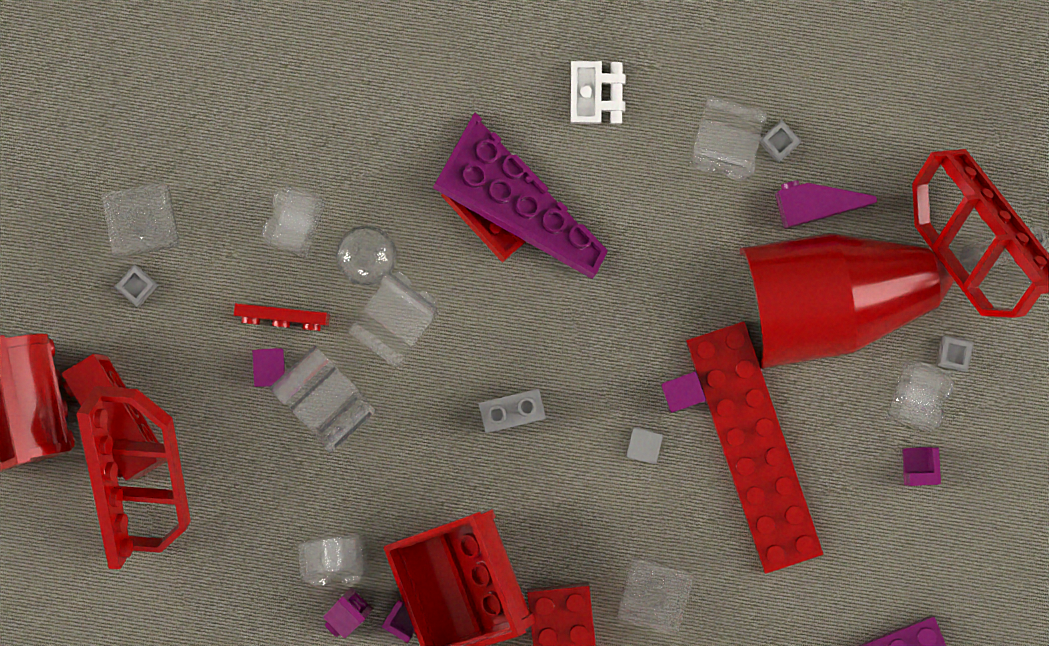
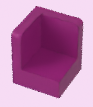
(267, 366)
(683, 392)
(921, 466)
(399, 622)

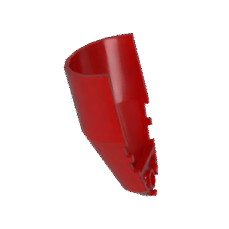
(839, 293)

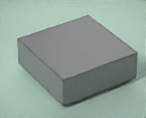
(780, 141)
(136, 285)
(954, 353)
(644, 445)

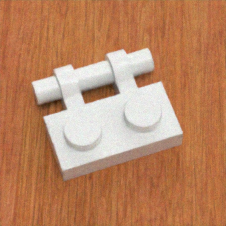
(587, 91)

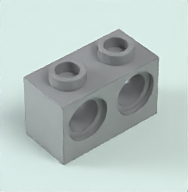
(512, 411)

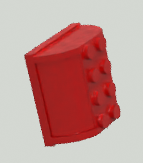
(30, 402)
(459, 584)

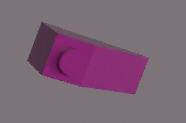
(813, 202)
(347, 614)

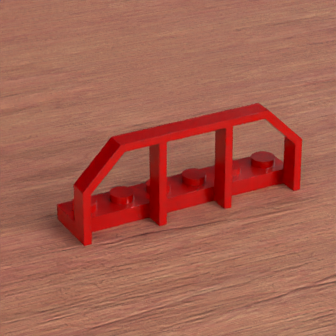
(999, 216)
(103, 473)

